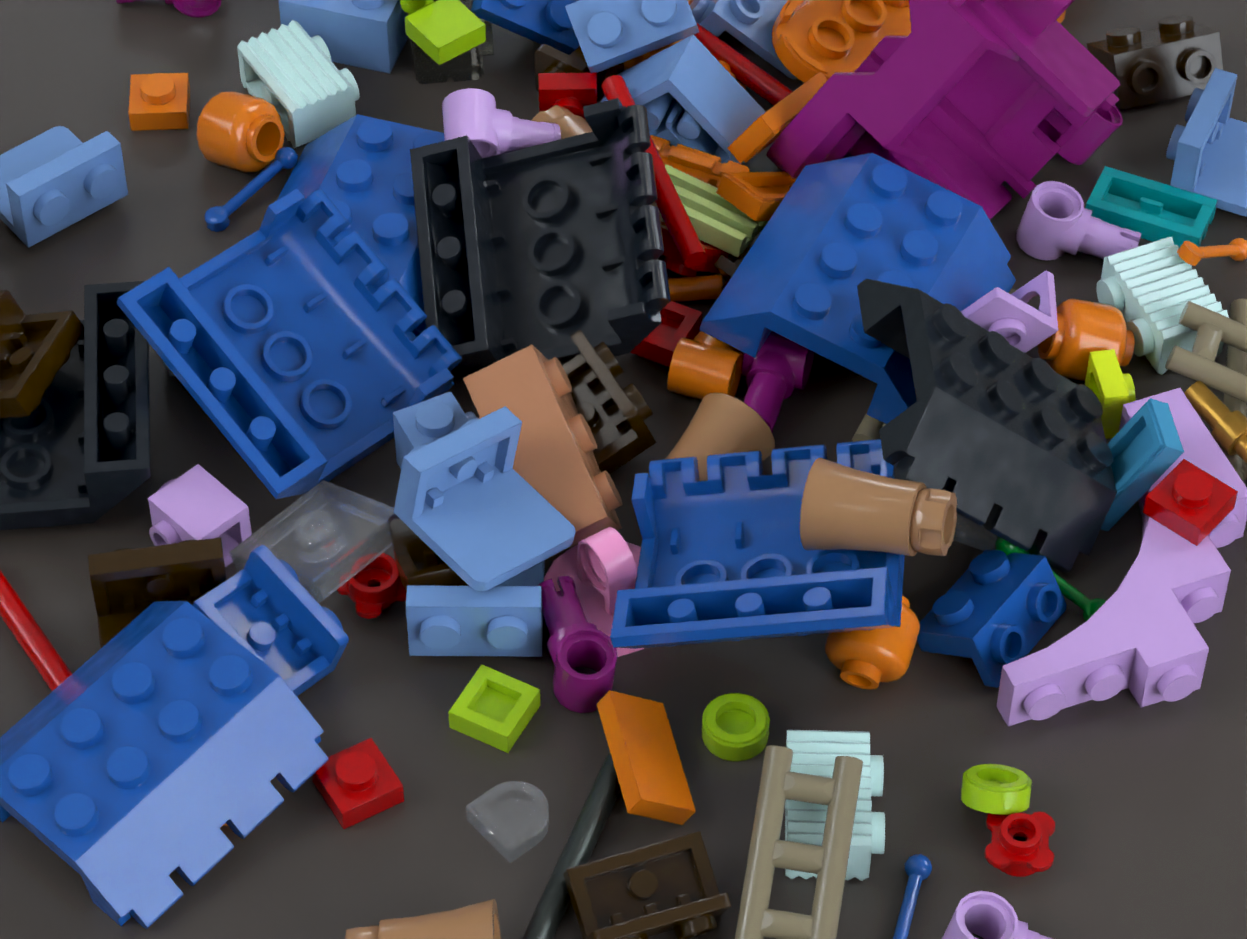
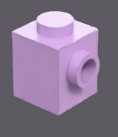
(198, 509)

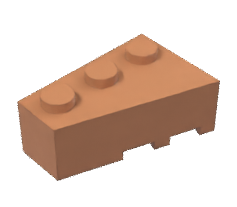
(553, 440)

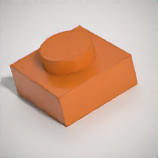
(159, 101)

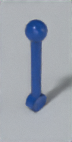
(218, 217)
(918, 869)

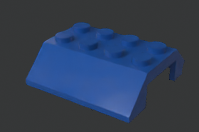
(370, 181)
(847, 226)
(295, 344)
(730, 557)
(152, 755)

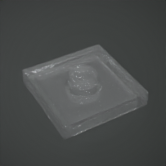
(324, 537)

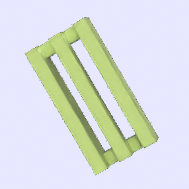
(713, 216)

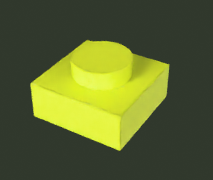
(1110, 387)

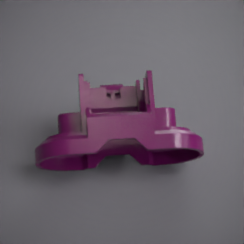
(964, 100)

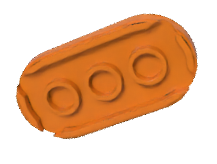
(835, 33)

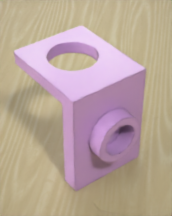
(1013, 317)

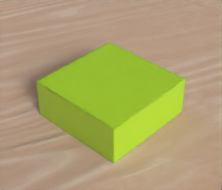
(445, 29)
(494, 708)

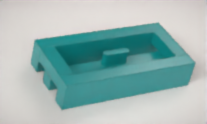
(1151, 207)

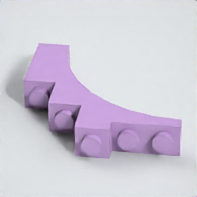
(1146, 628)

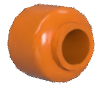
(239, 131)
(1084, 329)
(874, 654)

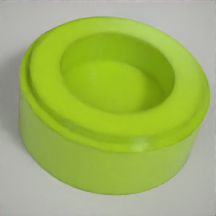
(735, 727)
(996, 789)

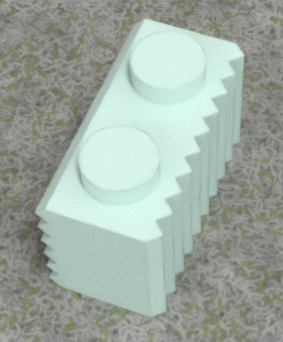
(299, 81)
(1151, 291)
(805, 822)

